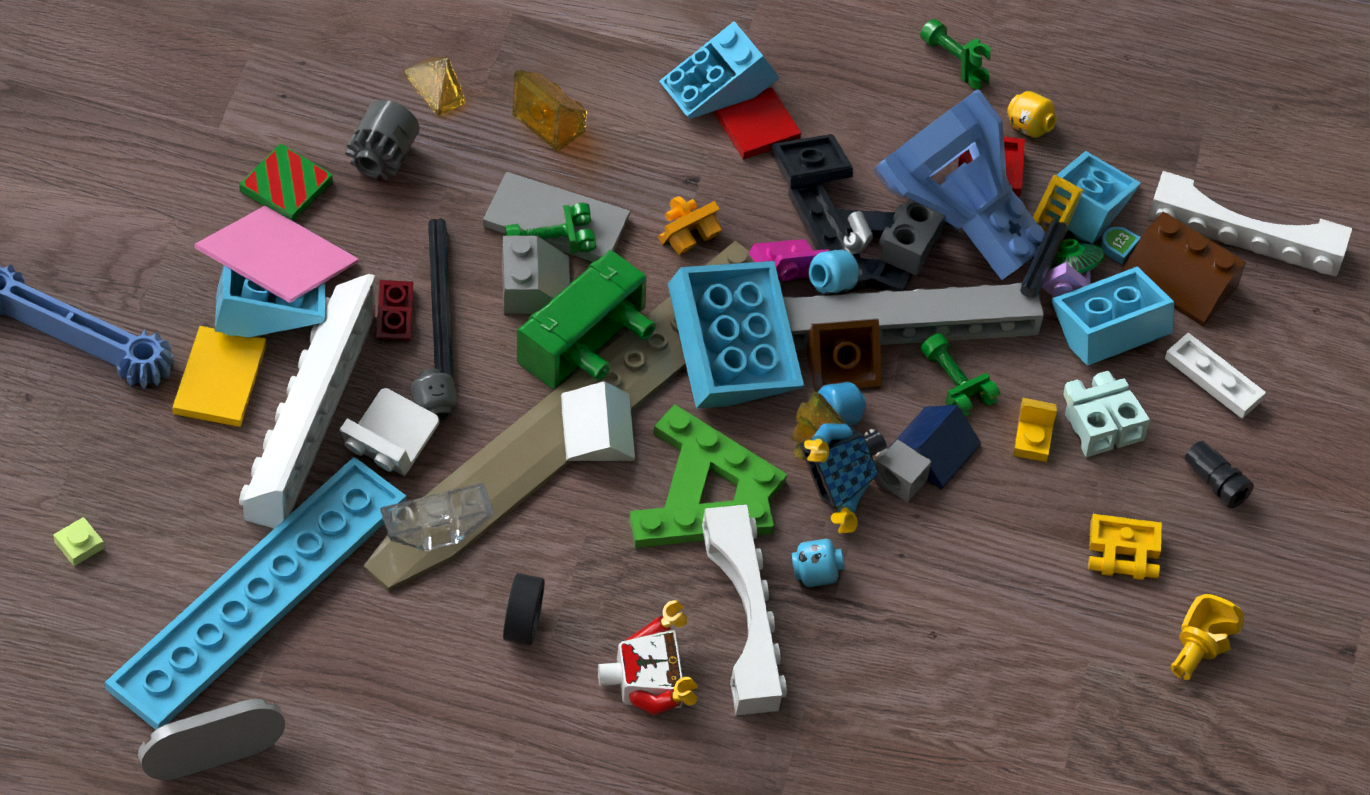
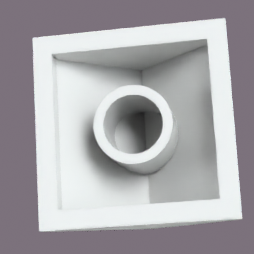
(597, 424)

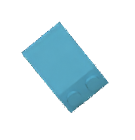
(1103, 195)
(253, 311)

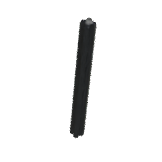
(440, 296)

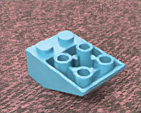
(719, 74)

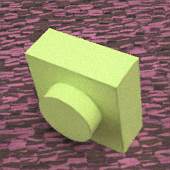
(78, 541)

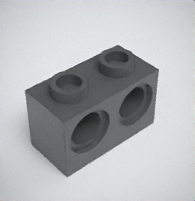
(911, 236)

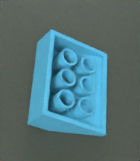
(734, 333)

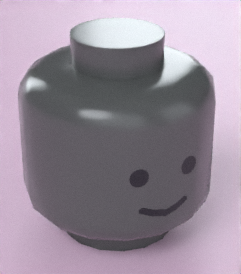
(435, 393)

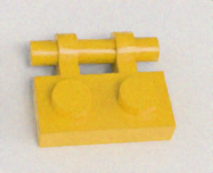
(1126, 537)

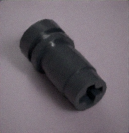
(1216, 471)

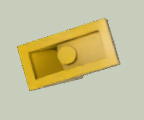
(1034, 429)

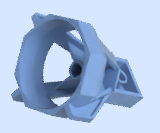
(973, 194)

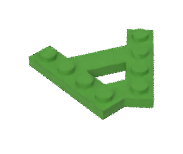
(700, 451)

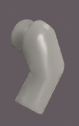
(860, 236)

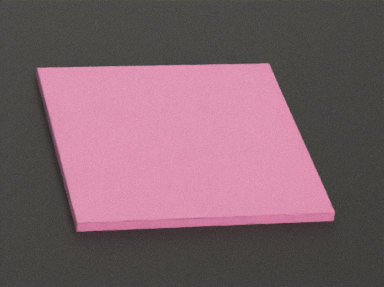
(276, 253)

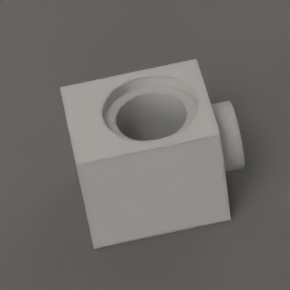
(902, 470)

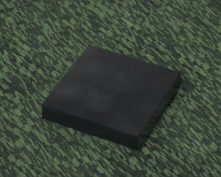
(811, 160)

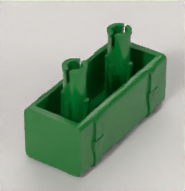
(583, 320)

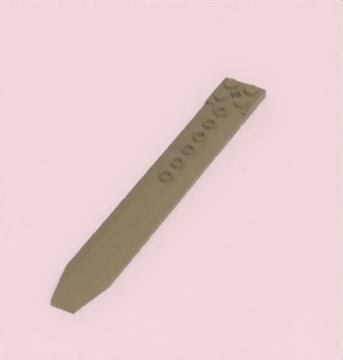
(534, 445)

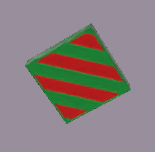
(286, 182)

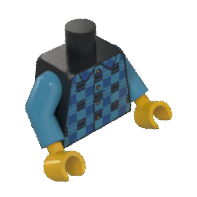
(842, 468)

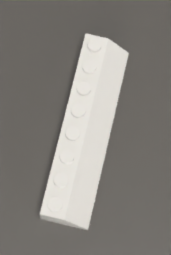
(310, 404)

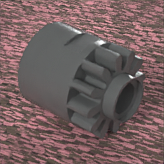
(382, 139)

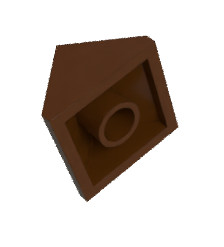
(845, 353)

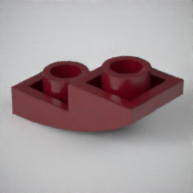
(395, 310)

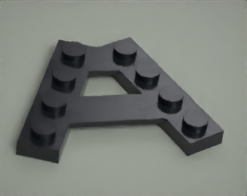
(830, 226)

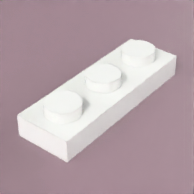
(1215, 375)

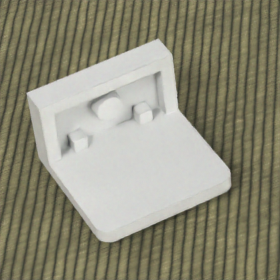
(391, 431)

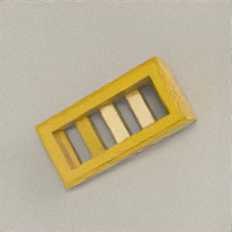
(1050, 194)

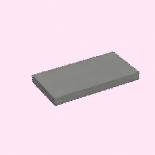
(541, 205)

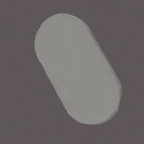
(211, 739)

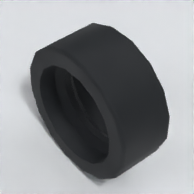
(523, 609)

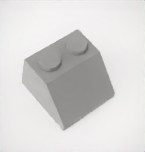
(531, 274)

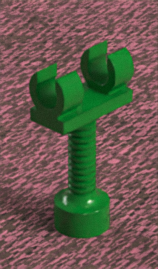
(935, 34)
(576, 215)
(937, 349)

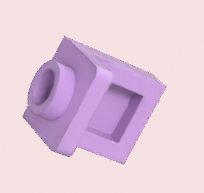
(1064, 280)

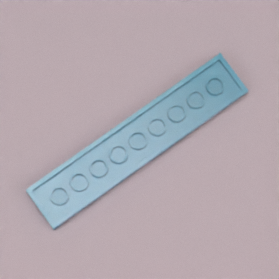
(253, 595)

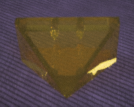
(436, 83)

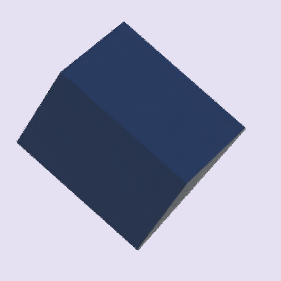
(943, 438)

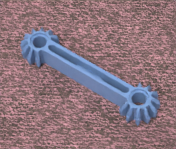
(86, 331)

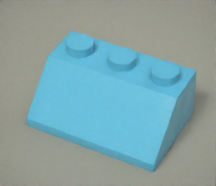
(1114, 315)

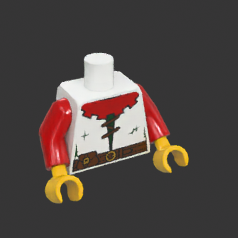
(651, 667)

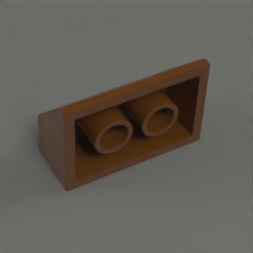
(1187, 267)

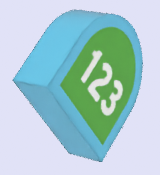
(1119, 243)

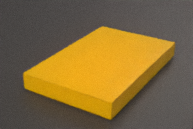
(219, 377)

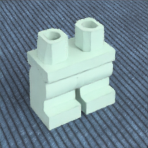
(1104, 414)

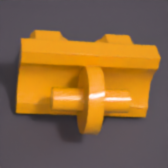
(702, 219)

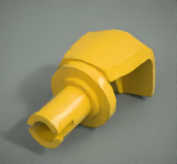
(1206, 632)

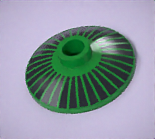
(1078, 255)

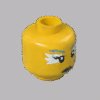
(1032, 114)

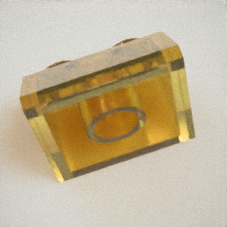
(547, 109)

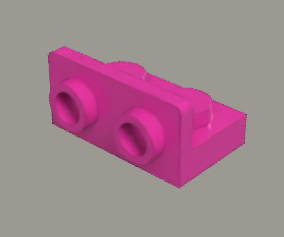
(790, 257)

